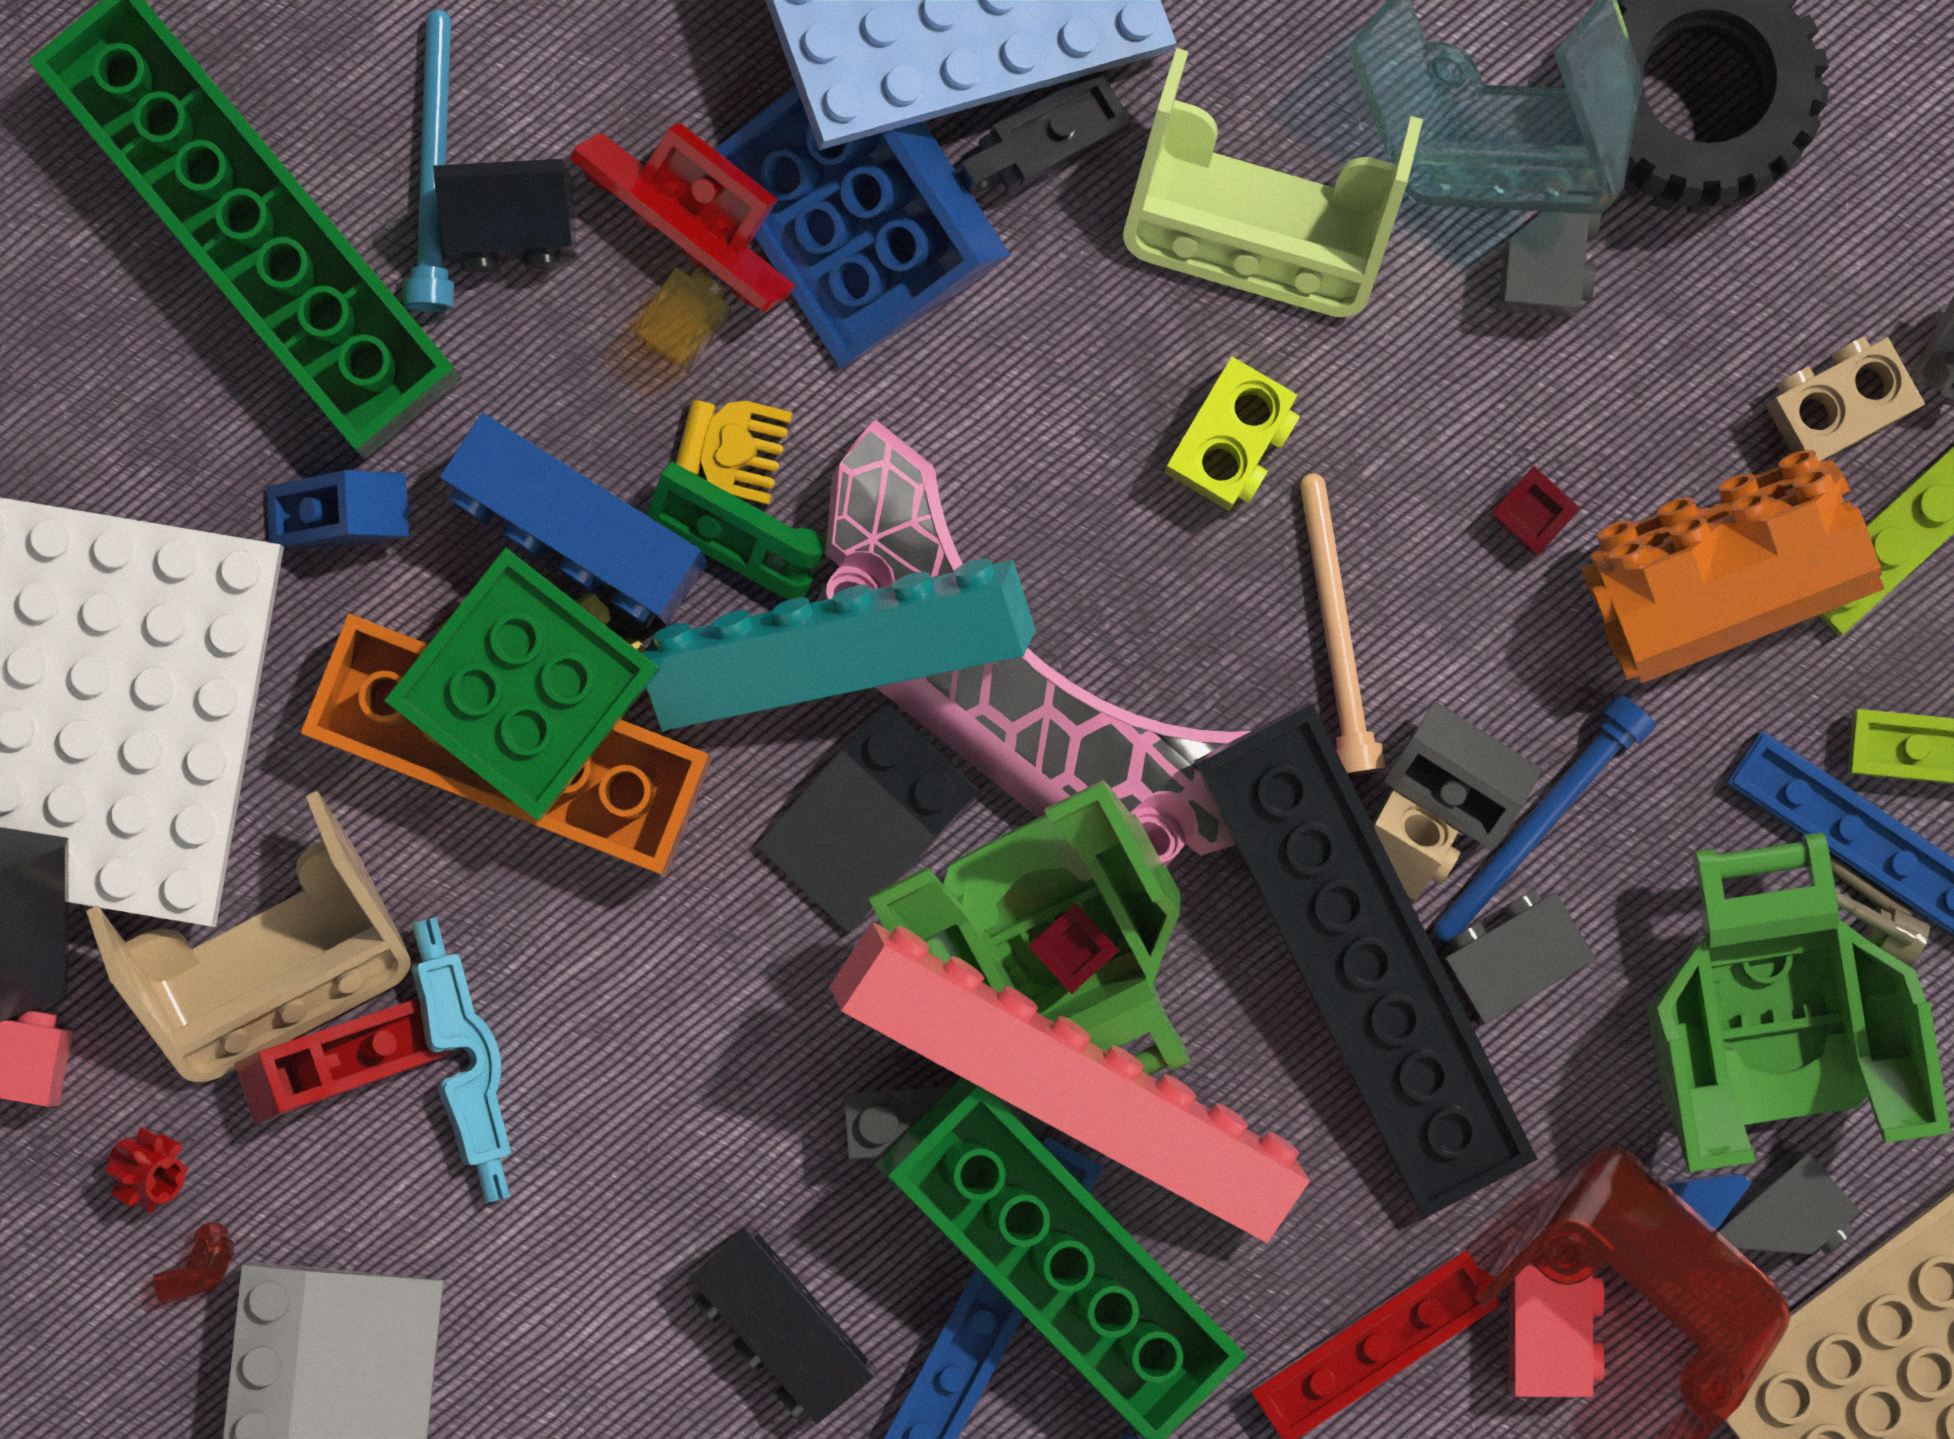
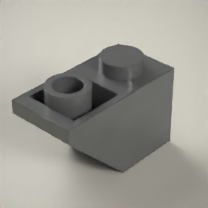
(1547, 266)

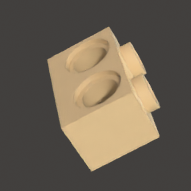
(1849, 413)

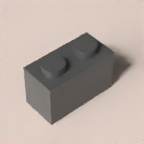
(1463, 775)
(1517, 956)

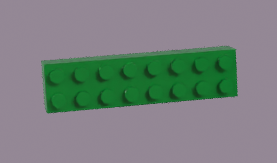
(246, 221)

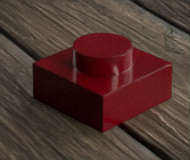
(1534, 511)
(1073, 948)

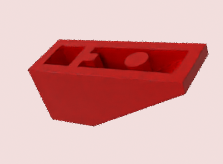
(334, 1061)

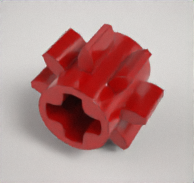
(146, 1170)

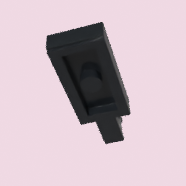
(1047, 135)

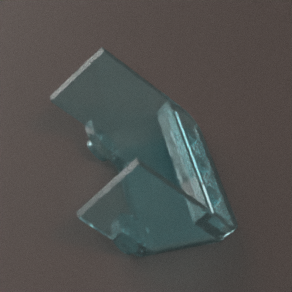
(1504, 142)

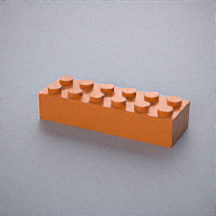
(623, 801)

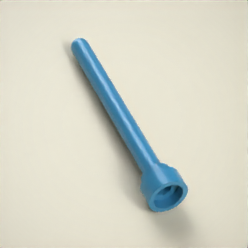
(428, 282)

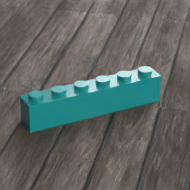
(839, 643)

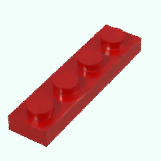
(1373, 1348)

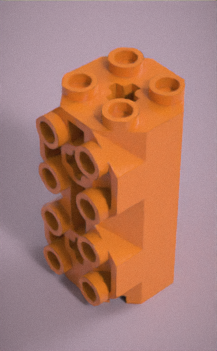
(1730, 572)

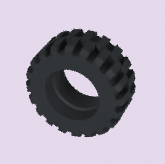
(1785, 120)

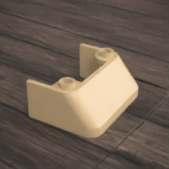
(266, 974)

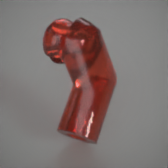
(203, 1268)

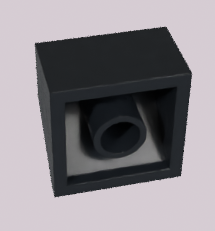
(506, 213)

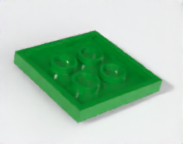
(522, 684)

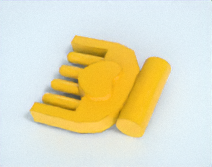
(726, 445)

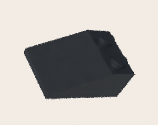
(868, 817)

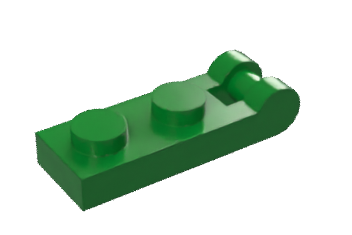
(736, 532)

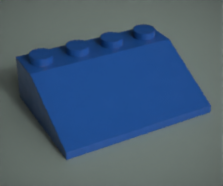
(864, 226)

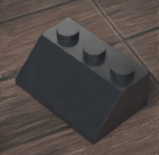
(33, 920)
(781, 1326)

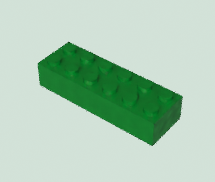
(1061, 1260)

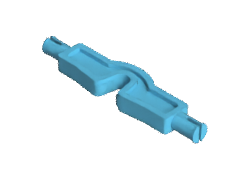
(471, 1094)

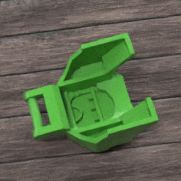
(1023, 881)
(1788, 1015)

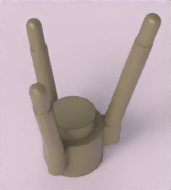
(1889, 925)

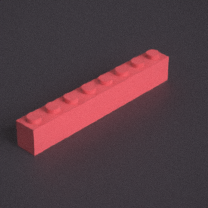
(1069, 1081)

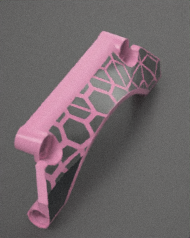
(1014, 715)

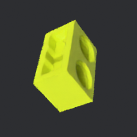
(1220, 428)

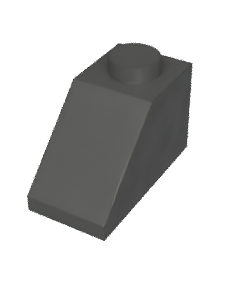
(1792, 1211)

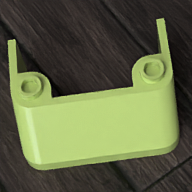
(1260, 224)

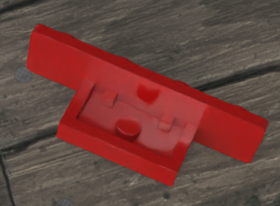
(696, 203)

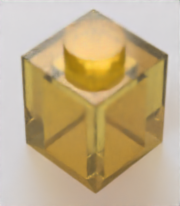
(683, 318)

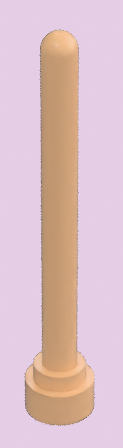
(1356, 745)

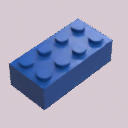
(573, 519)

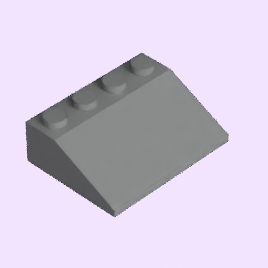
(332, 1354)

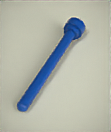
(1620, 728)

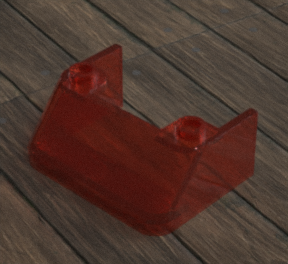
(1674, 1258)

